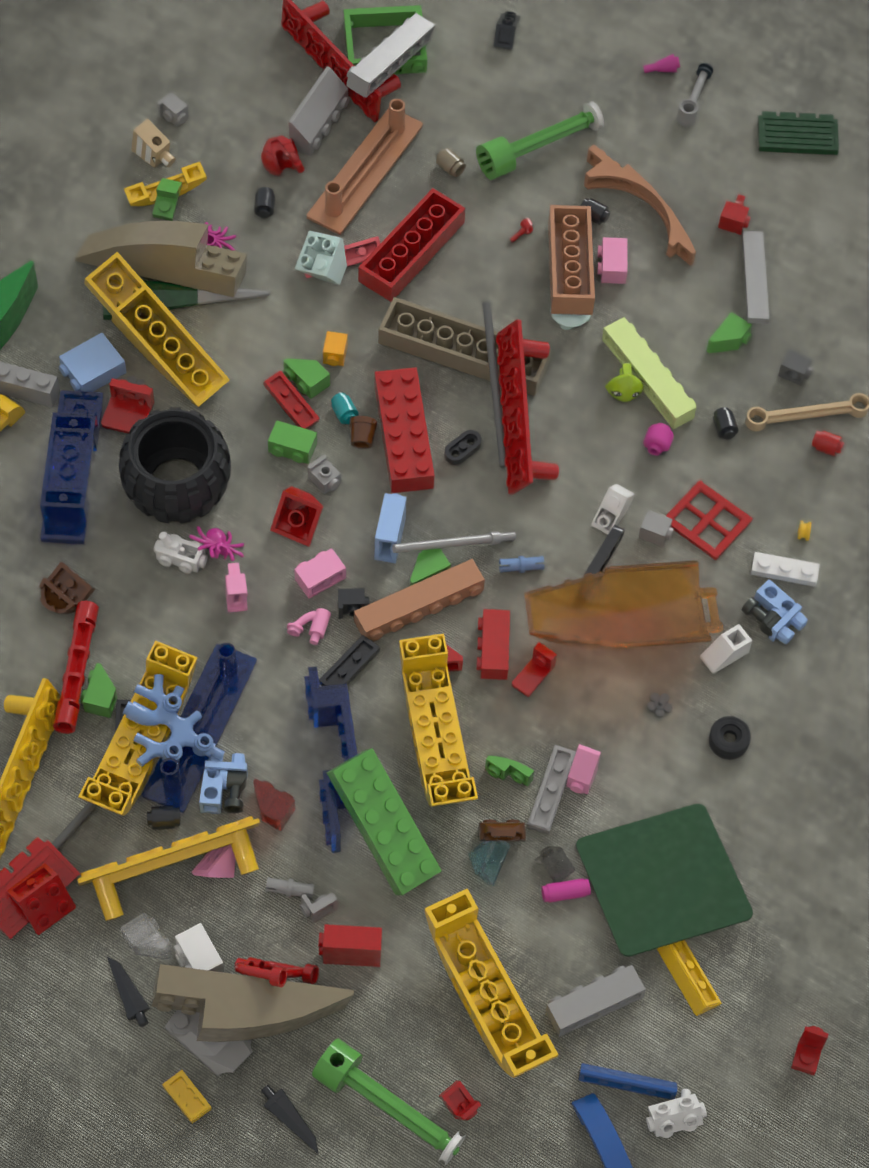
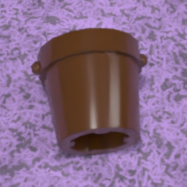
(362, 431)

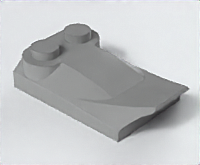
(216, 1056)

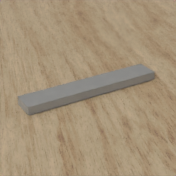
(755, 277)

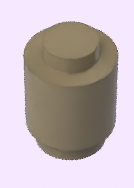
(450, 162)

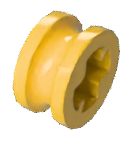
(804, 530)

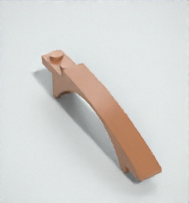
(611, 175)

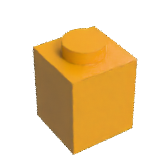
(335, 348)

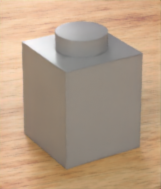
(656, 528)

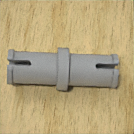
(289, 887)

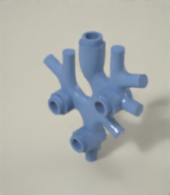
(166, 713)

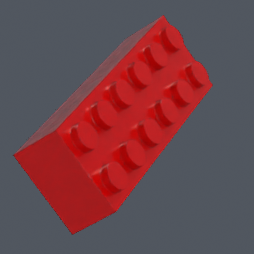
(411, 244)
(404, 430)

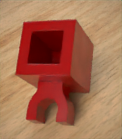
(735, 216)

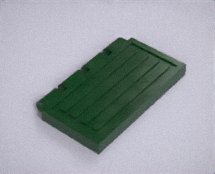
(798, 134)

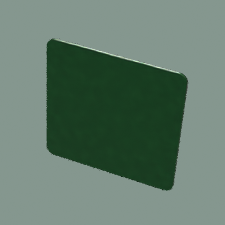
(663, 879)

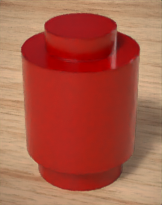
(828, 443)

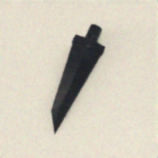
(132, 999)
(284, 1110)

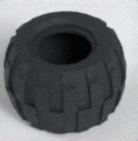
(167, 437)

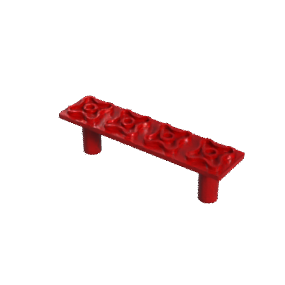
(304, 31)
(515, 417)

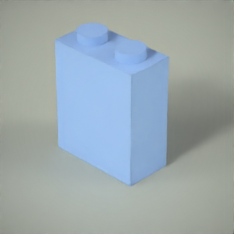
(92, 364)
(390, 527)

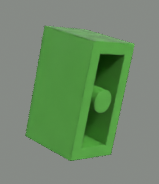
(292, 442)

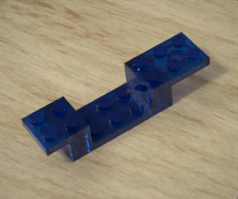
(68, 466)
(331, 707)

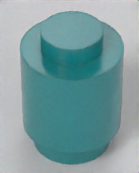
(343, 408)

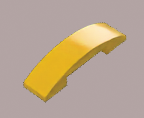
(143, 195)

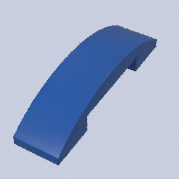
(601, 1132)

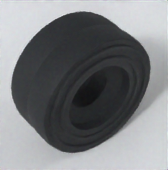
(725, 749)

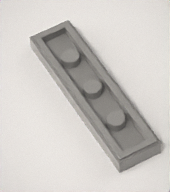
(551, 789)

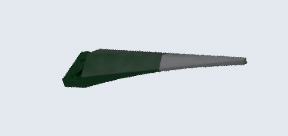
(179, 296)

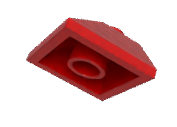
(297, 516)

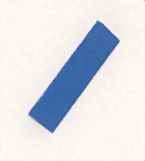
(628, 1081)

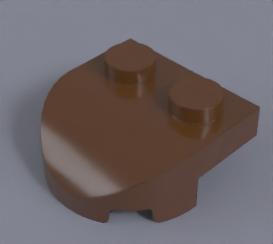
(64, 590)
(501, 831)

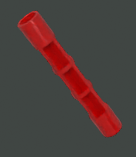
(73, 679)

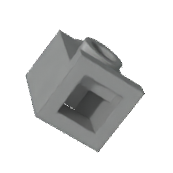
(173, 109)
(324, 475)

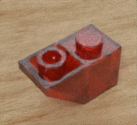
(273, 805)

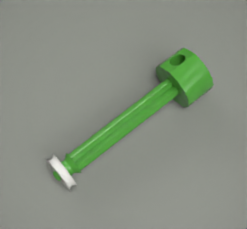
(499, 156)
(348, 1073)

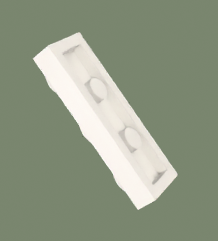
(785, 569)

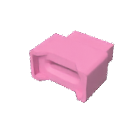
(235, 589)

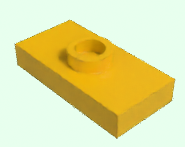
(186, 1096)

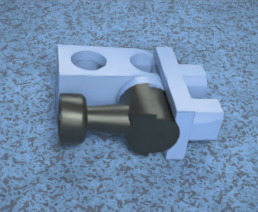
(781, 614)
(220, 776)

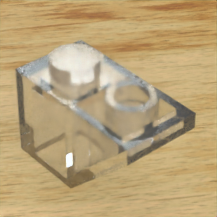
(145, 939)

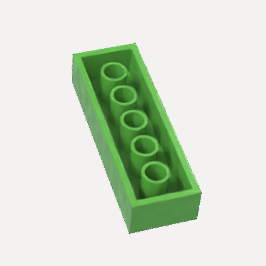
(384, 822)

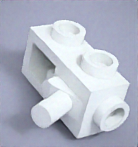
(179, 552)
(676, 1115)

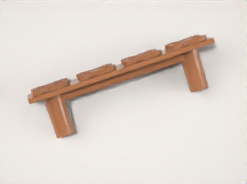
(365, 169)

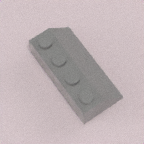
(318, 112)

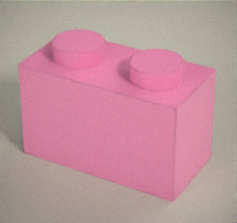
(613, 260)
(320, 573)

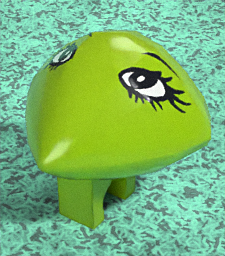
(625, 386)

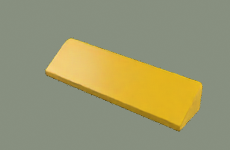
(689, 977)

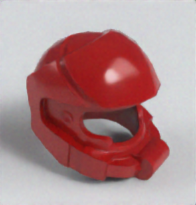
(280, 154)

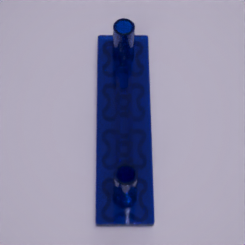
(215, 699)

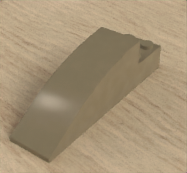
(169, 253)
(241, 1005)

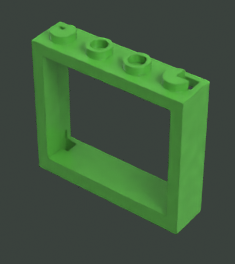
(383, 17)

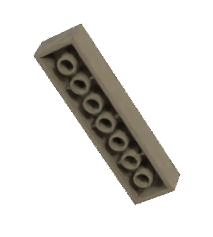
(447, 342)

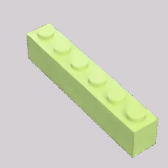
(657, 380)

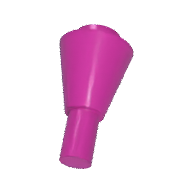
(667, 64)

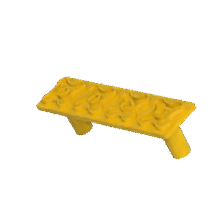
(26, 752)
(105, 876)

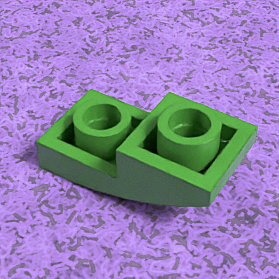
(502, 767)

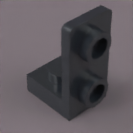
(506, 30)

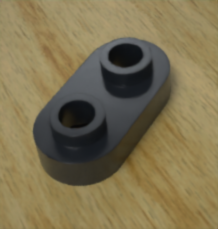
(461, 447)

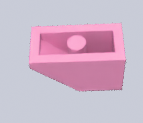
(583, 769)

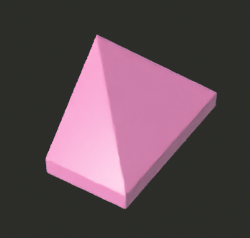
(217, 864)

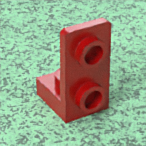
(536, 670)
(809, 1049)

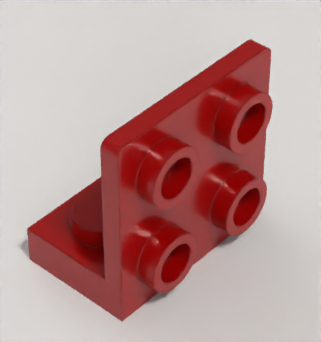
(42, 898)

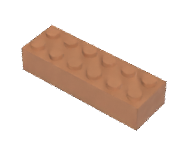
(571, 260)

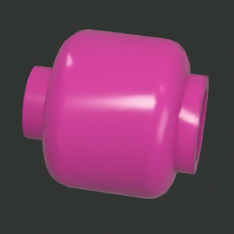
(658, 439)

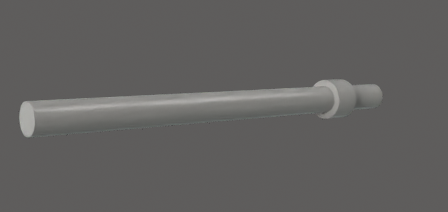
(492, 538)

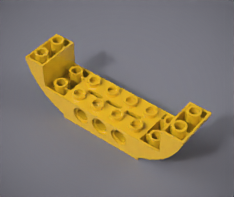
(435, 721)
(119, 776)

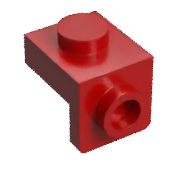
(460, 1101)

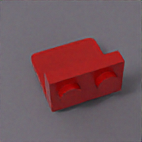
(127, 405)

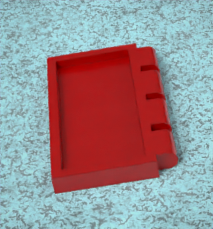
(11, 915)

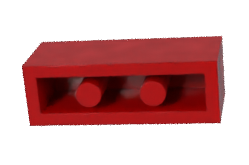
(494, 644)

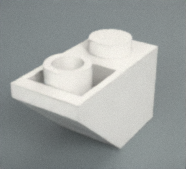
(612, 508)
(727, 649)

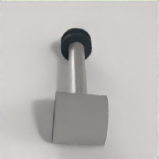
(689, 107)

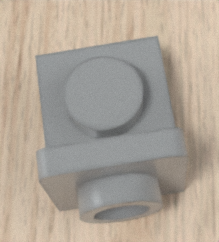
(320, 908)

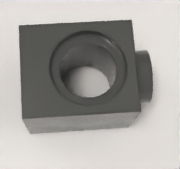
(795, 367)

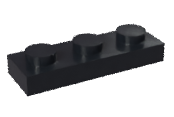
(351, 662)

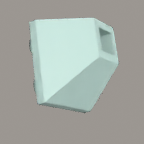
(323, 257)

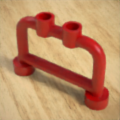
(276, 972)

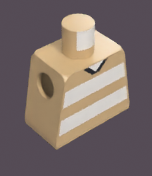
(151, 145)

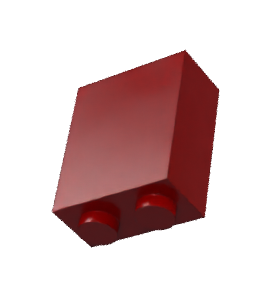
(351, 945)

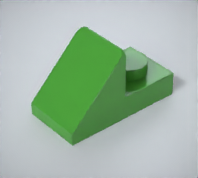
(166, 199)

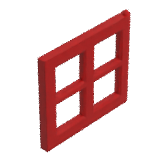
(708, 519)

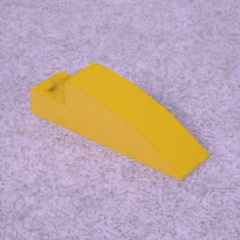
(155, 330)

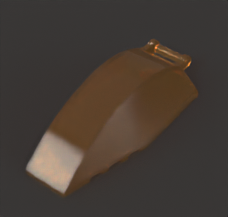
(625, 608)

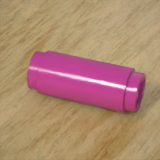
(565, 890)

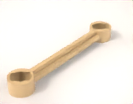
(807, 412)

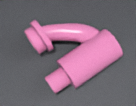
(320, 620)

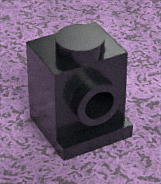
(351, 600)

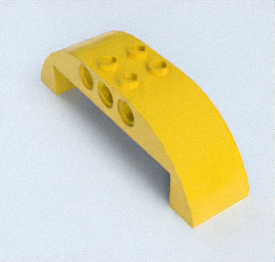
(486, 986)

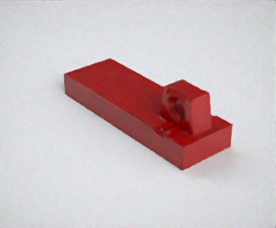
(291, 400)

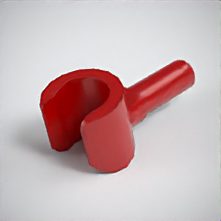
(527, 228)

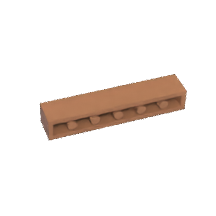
(419, 600)

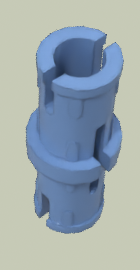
(521, 564)

